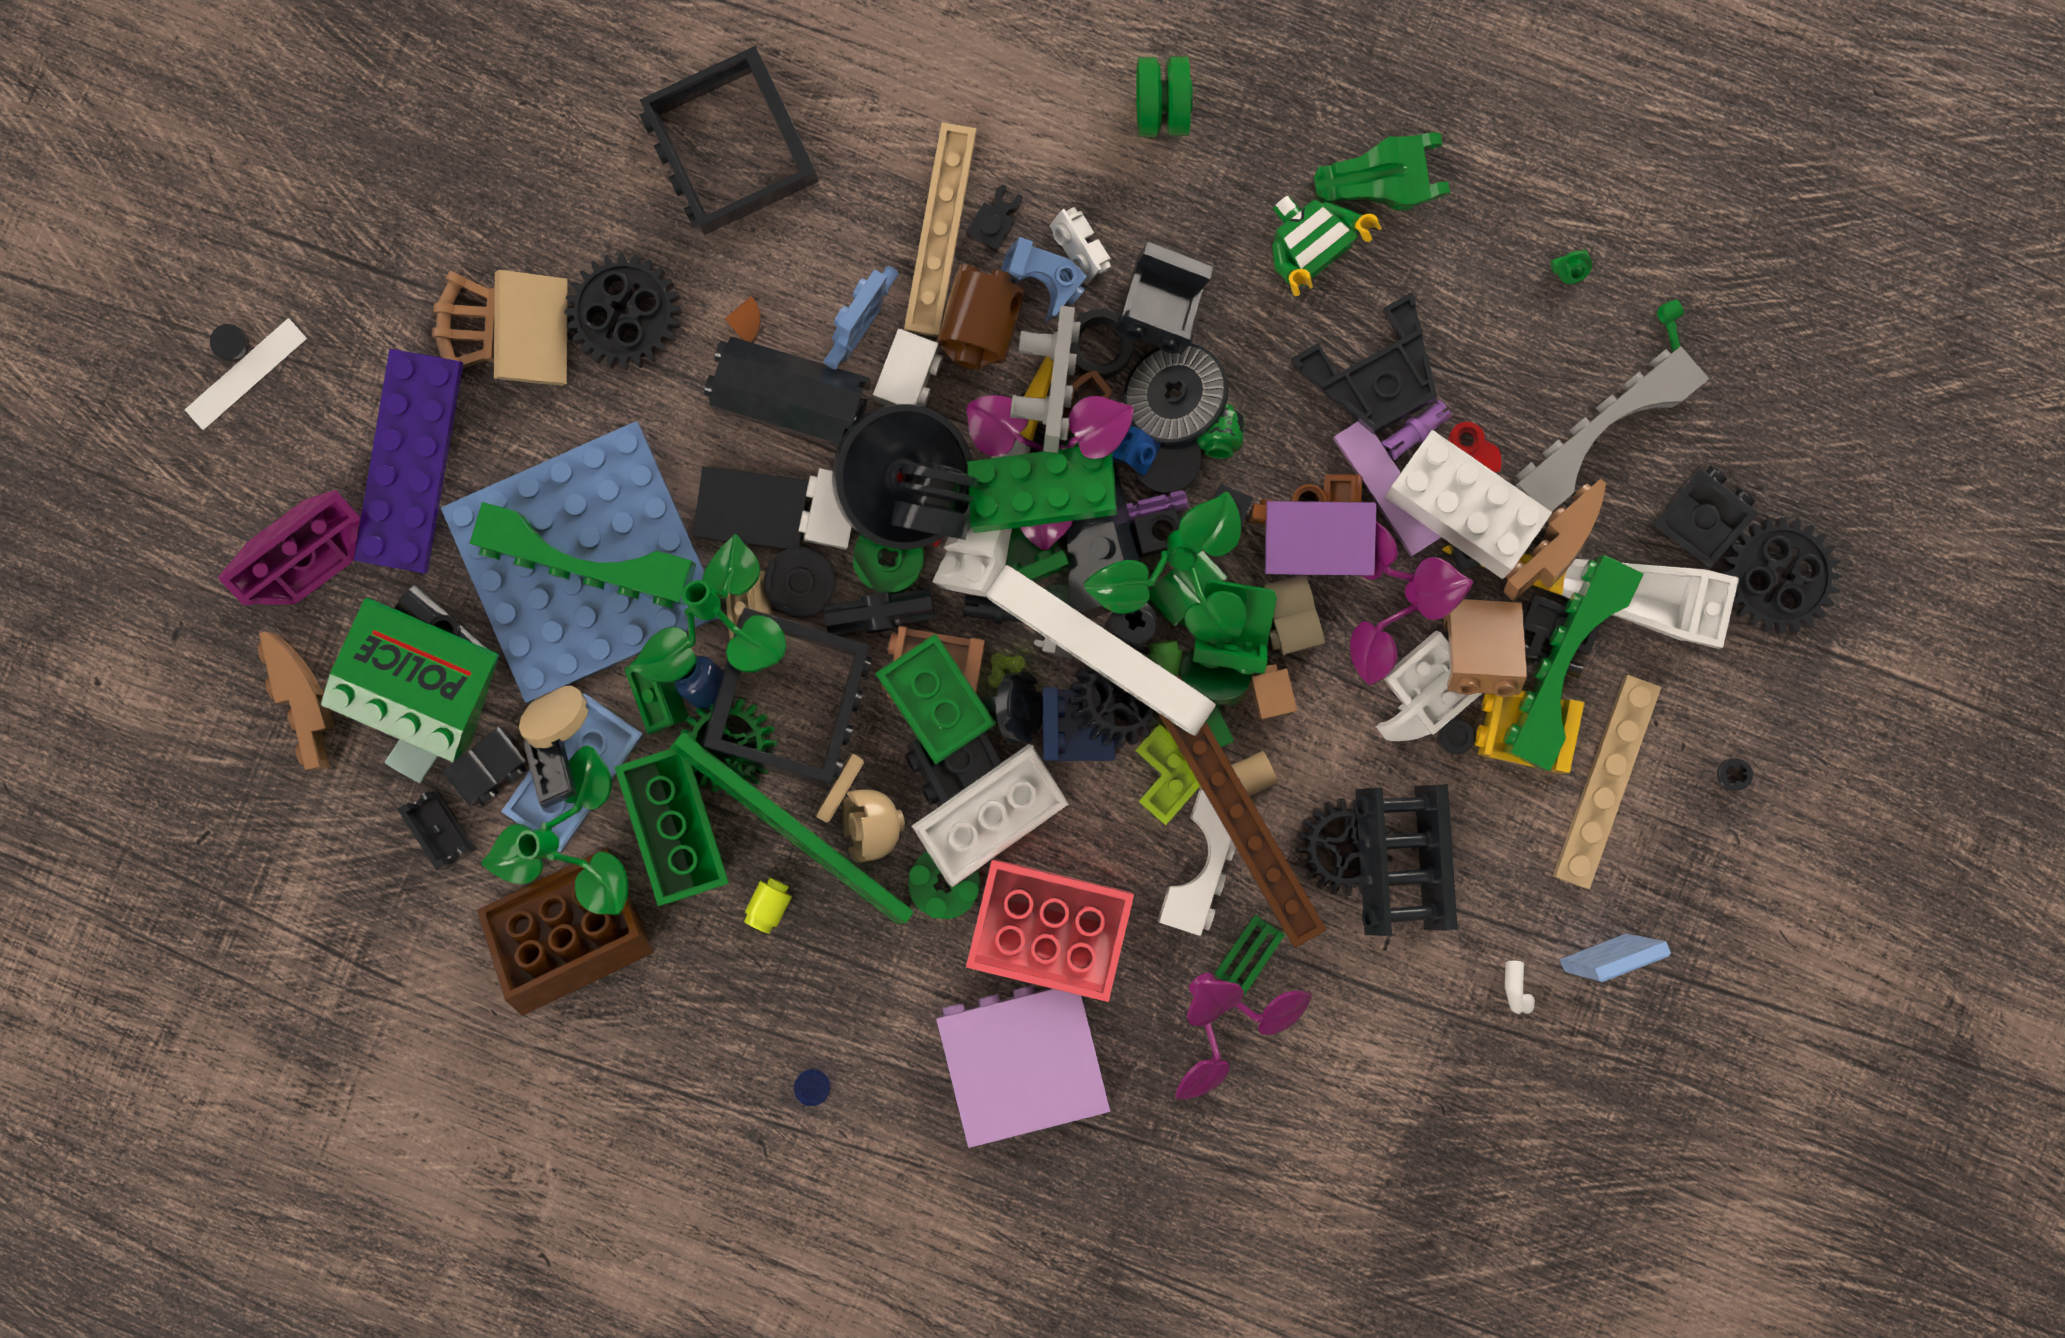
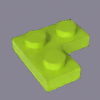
(1176, 778)

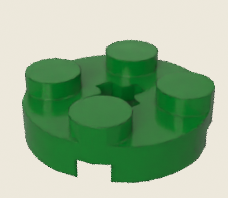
(883, 578)
(937, 902)

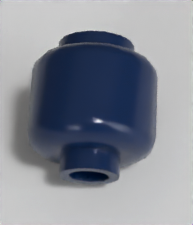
(701, 683)

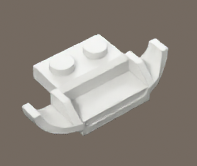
(1422, 688)

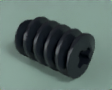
(1142, 622)

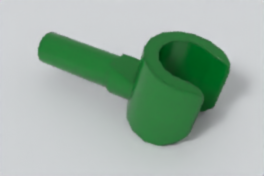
(1667, 314)

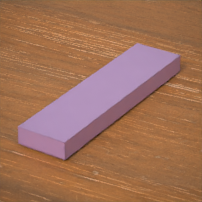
(1379, 473)

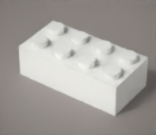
(1468, 504)

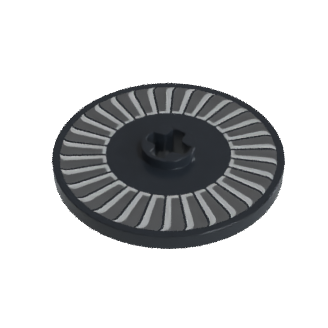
(1171, 419)

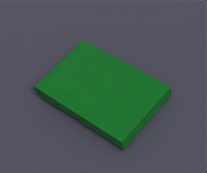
(935, 699)

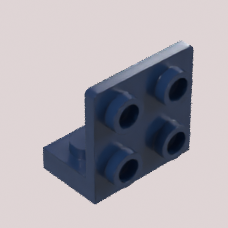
(1061, 733)

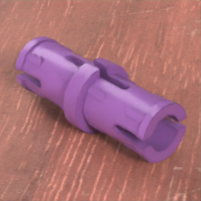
(1416, 429)

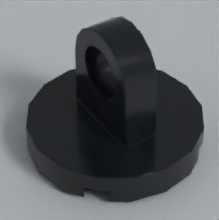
(1016, 707)

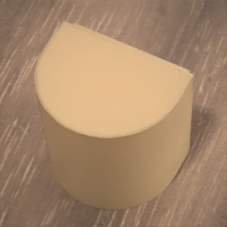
(1255, 773)

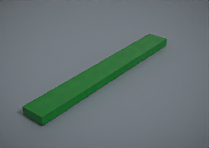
(791, 829)

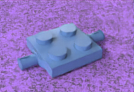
(856, 319)

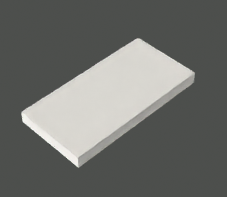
(990, 815)

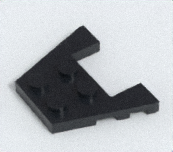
(1384, 384)

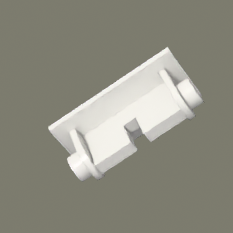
(1070, 232)

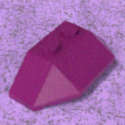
(295, 552)

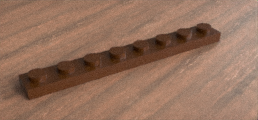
(1248, 832)

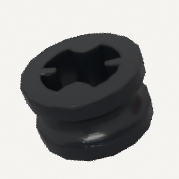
(1734, 763)

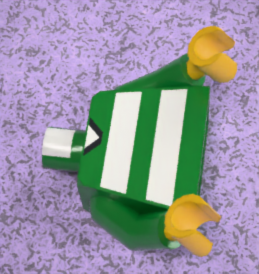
(1314, 238)

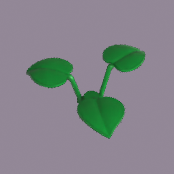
(1206, 527)
(756, 647)
(520, 850)

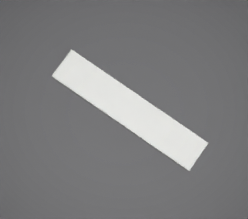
(245, 374)

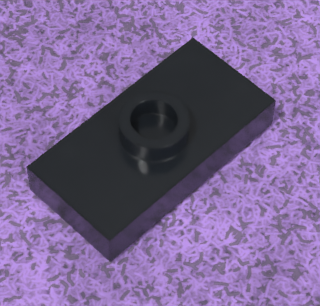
(550, 773)

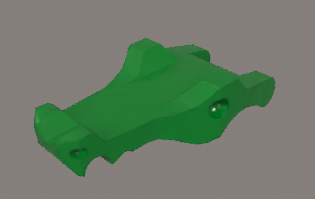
(1387, 174)

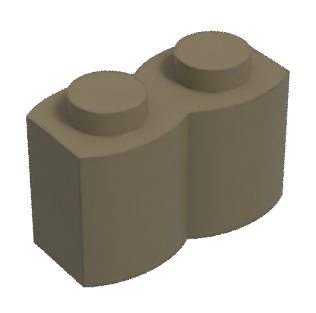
(1295, 617)

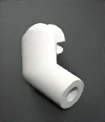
(1514, 988)

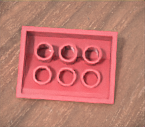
(1050, 930)

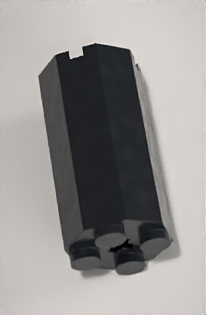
(785, 391)

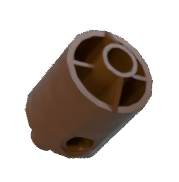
(980, 317)

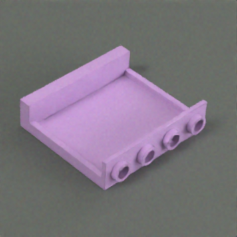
(1021, 1063)

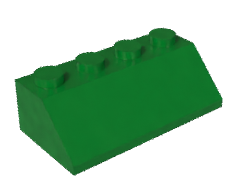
(671, 826)

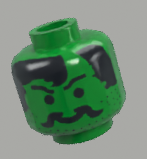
(1225, 436)

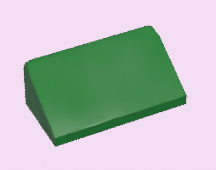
(657, 702)

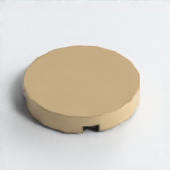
(553, 717)

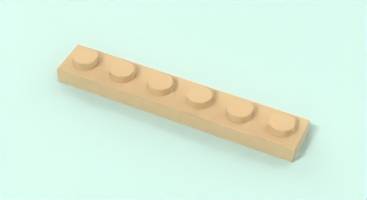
(940, 229)
(1606, 781)

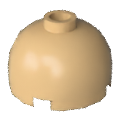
(872, 824)

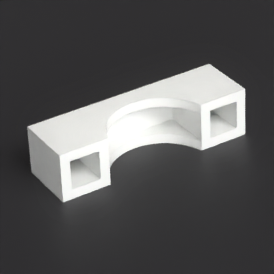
(1189, 904)

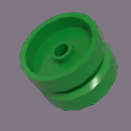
(1163, 96)

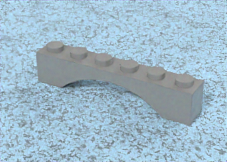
(1665, 386)

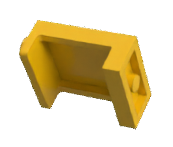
(1504, 711)

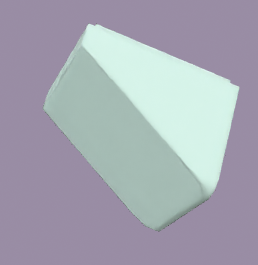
(411, 760)

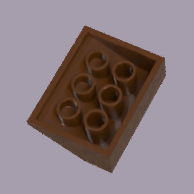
(553, 945)

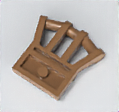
(445, 310)

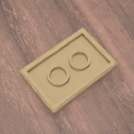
(530, 328)

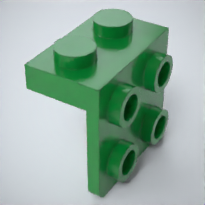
(1248, 651)

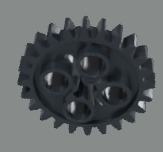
(652, 325)
(1807, 593)

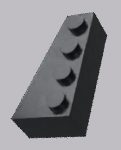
(1095, 545)

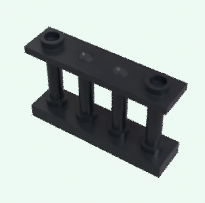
(1435, 859)

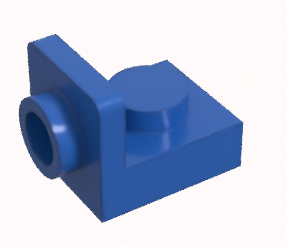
(1137, 450)

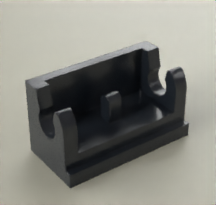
(437, 830)

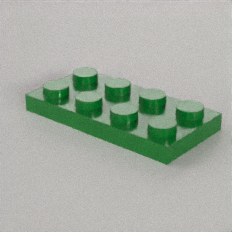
(1040, 489)

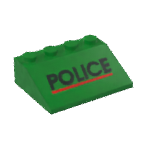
(410, 680)

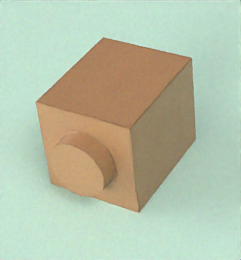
(1272, 693)

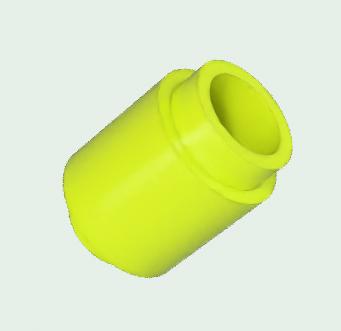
(767, 905)

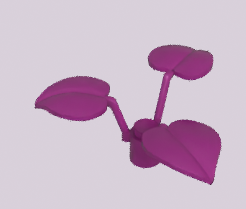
(1095, 421)
(1432, 589)
(1210, 1001)

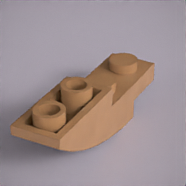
(1563, 542)
(295, 684)

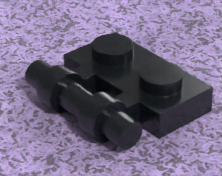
(1541, 621)

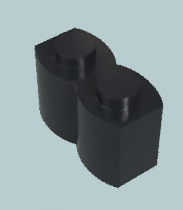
(488, 767)

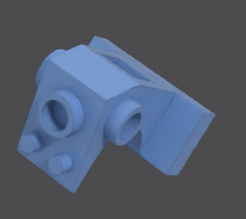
(1027, 261)

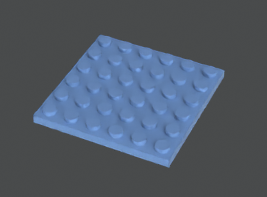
(595, 506)

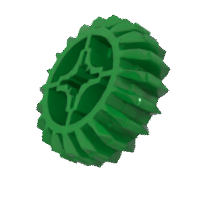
(758, 734)

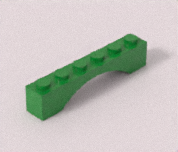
(510, 534)
(1540, 730)

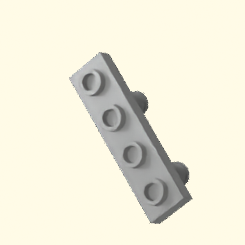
(1051, 409)

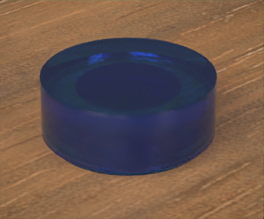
(812, 1087)

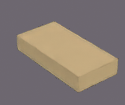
(839, 788)

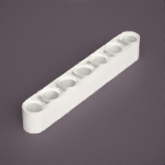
(1100, 650)

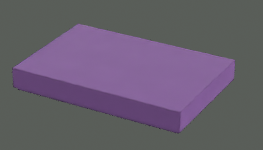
(1320, 538)

